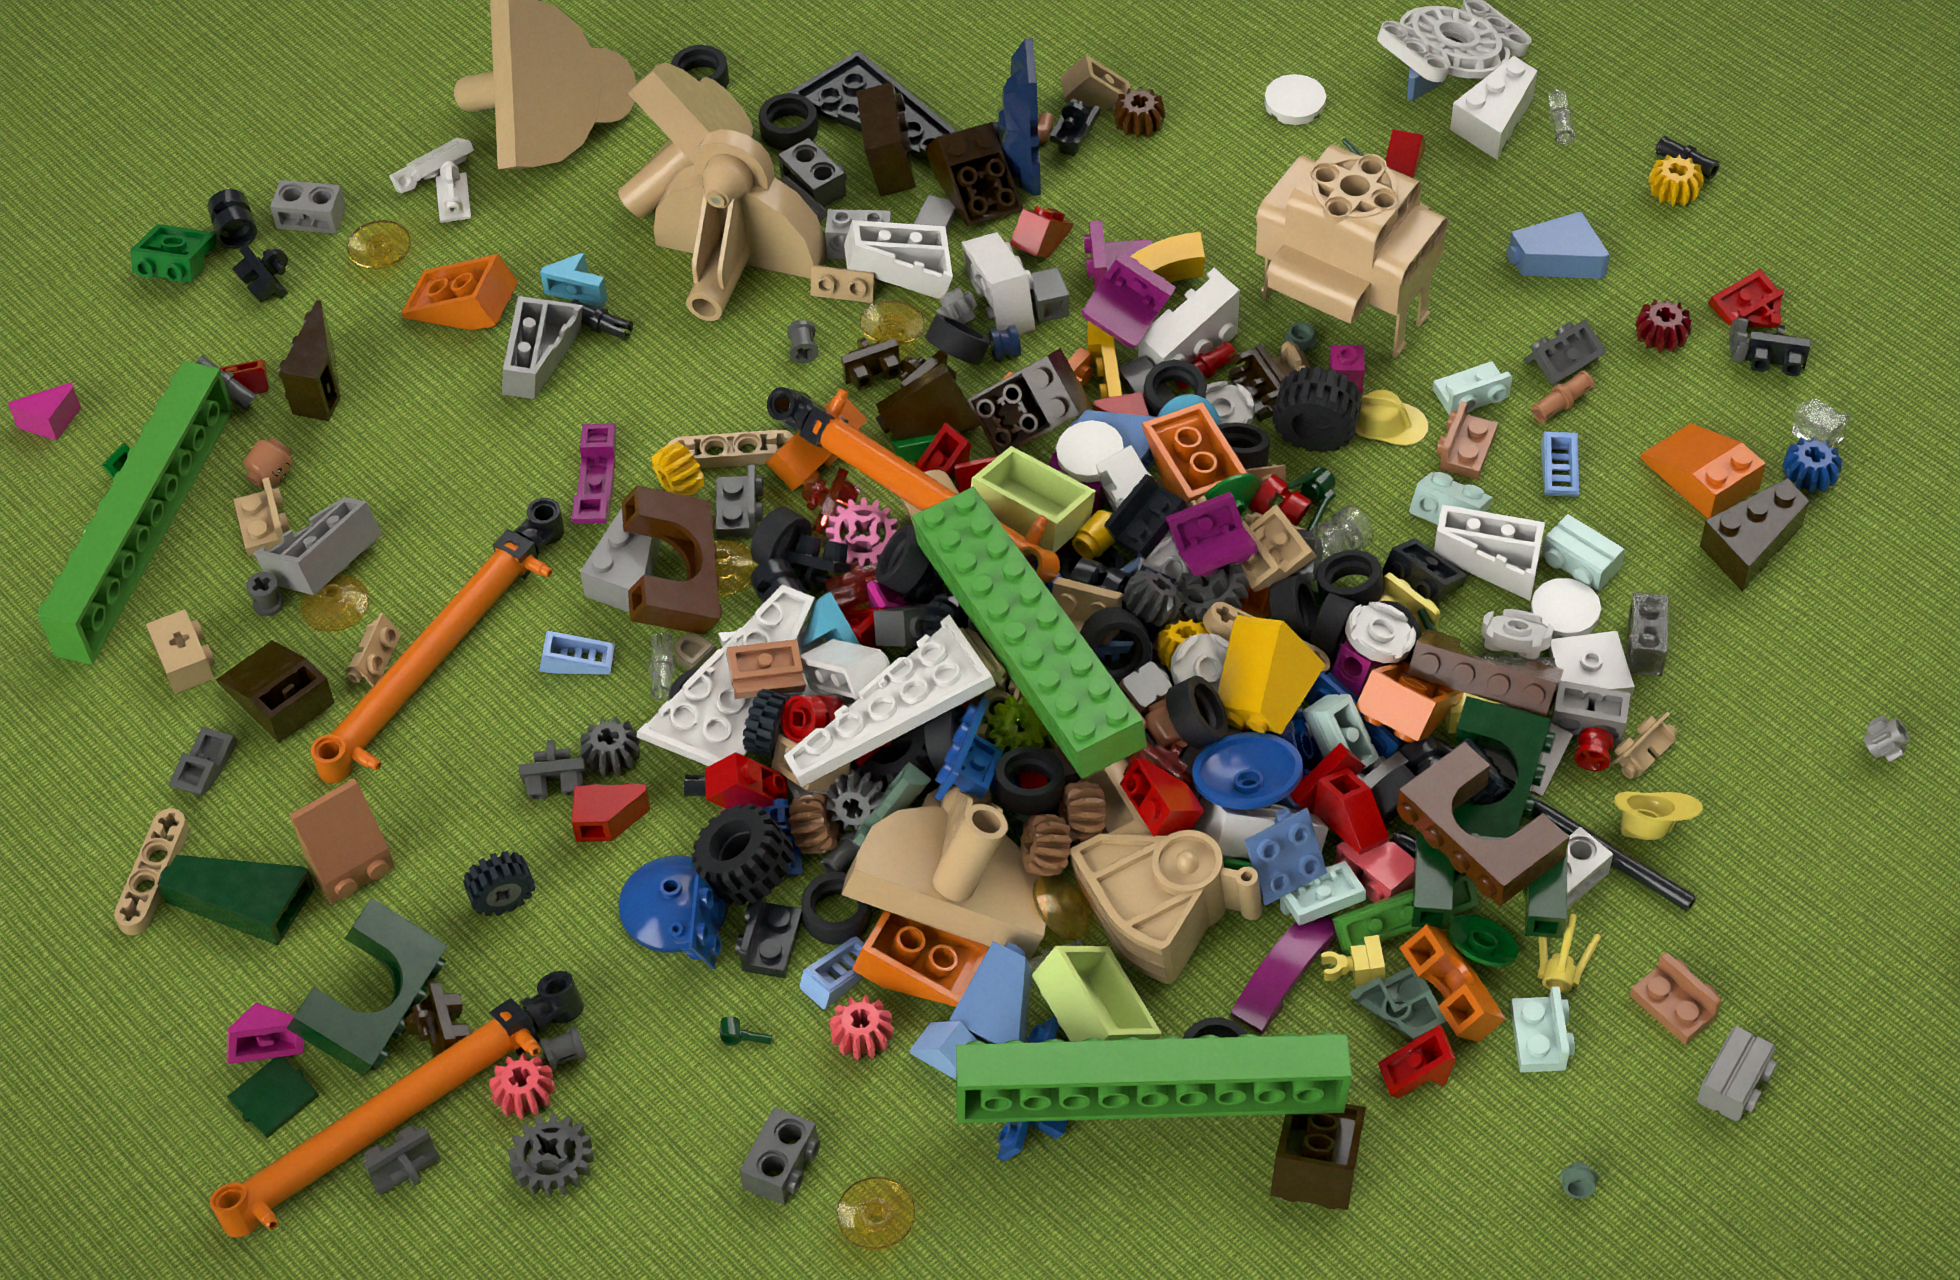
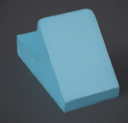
(572, 281)
(827, 622)

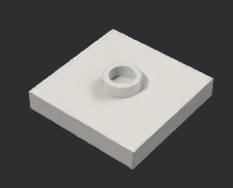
(1593, 661)

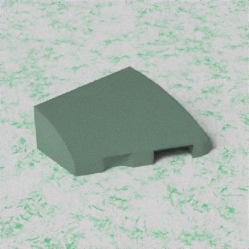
(897, 796)
(1402, 1002)

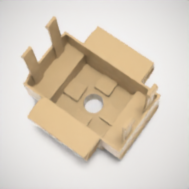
(1350, 238)

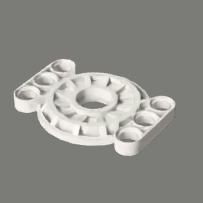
(1428, 51)

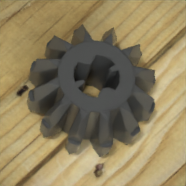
(1153, 597)
(610, 746)
(843, 796)

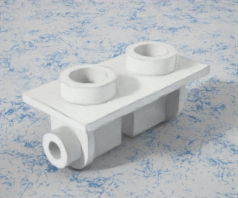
(452, 194)

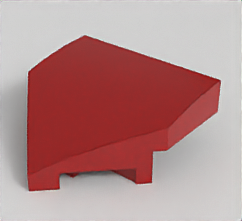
(1751, 299)

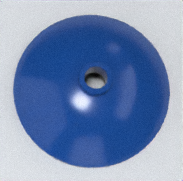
(1247, 770)
(647, 907)

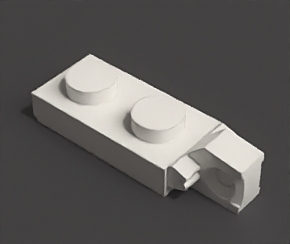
(430, 164)

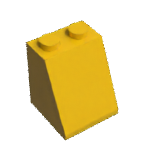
(1265, 674)

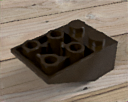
(974, 174)
(311, 369)
(1029, 402)
(278, 689)

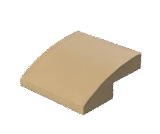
(1279, 550)

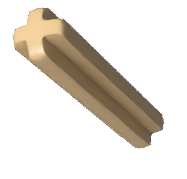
(985, 654)

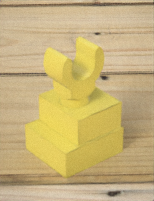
(1365, 962)

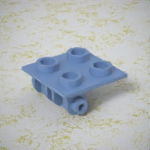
(1286, 855)

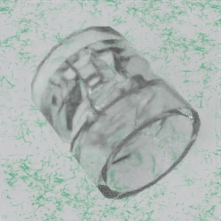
(1344, 531)

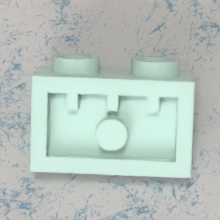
(1475, 385)
(1324, 895)
(1542, 1032)

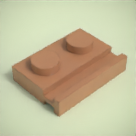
(765, 666)

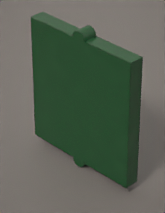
(272, 1096)

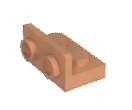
(1466, 443)
(1677, 998)

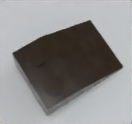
(1318, 1157)

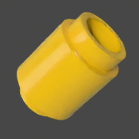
(1092, 537)

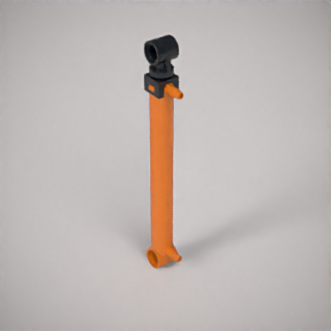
(831, 431)
(513, 558)
(512, 1028)

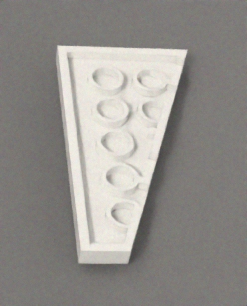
(704, 716)

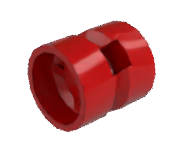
(1294, 504)
(808, 712)

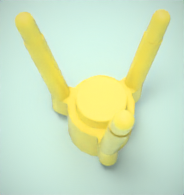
(1560, 968)

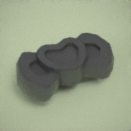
(1738, 340)

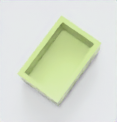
(1023, 488)
(1093, 995)

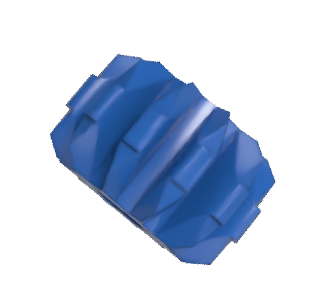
(1812, 465)

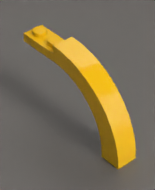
(1172, 259)

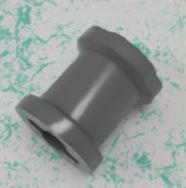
(802, 338)
(263, 589)
(563, 1048)

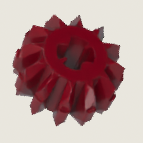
(1663, 325)

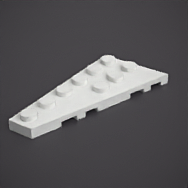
(902, 697)

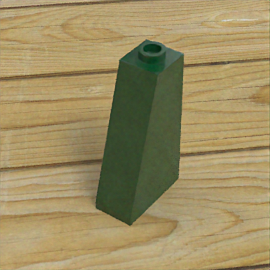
(238, 894)

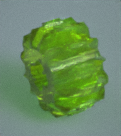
(1009, 733)

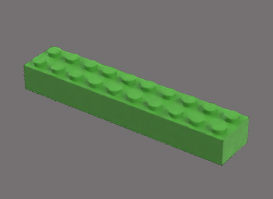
(135, 513)
(1029, 633)
(1152, 1078)

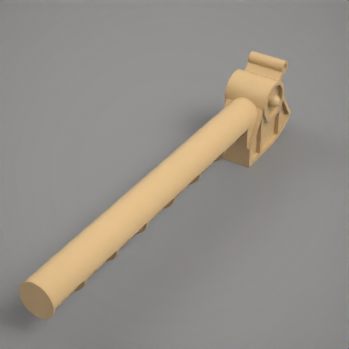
(1146, 889)

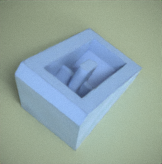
(938, 1045)

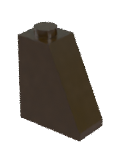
(925, 406)

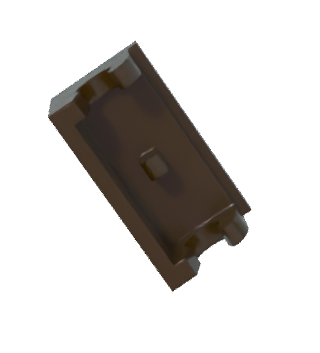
(1260, 377)

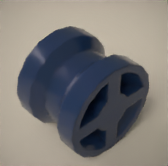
(1004, 342)

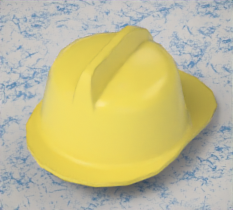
(1390, 420)
(1654, 814)

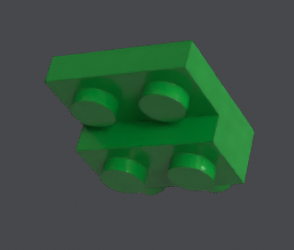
(172, 253)

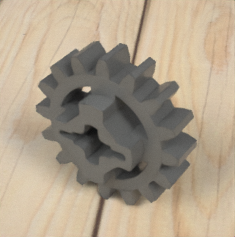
(1201, 592)
(546, 1170)

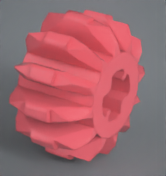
(861, 1027)
(512, 1097)

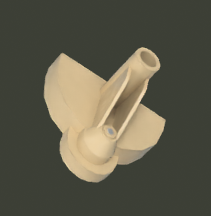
(544, 84)
(686, 114)
(735, 216)
(950, 871)

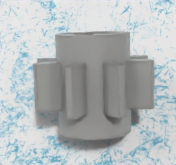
(958, 305)
(1886, 738)

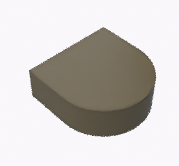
(693, 651)

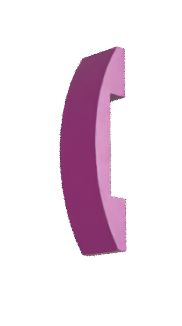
(596, 474)
(1281, 971)

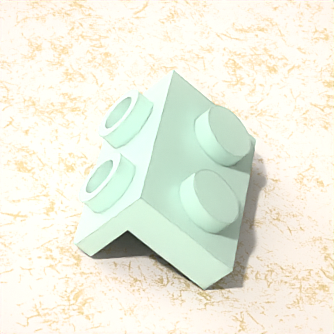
(1440, 489)

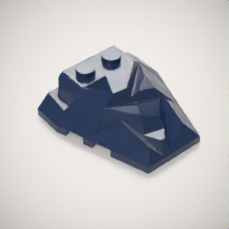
(1018, 120)

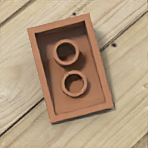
(342, 841)

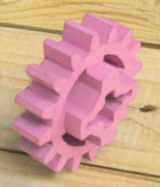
(862, 519)

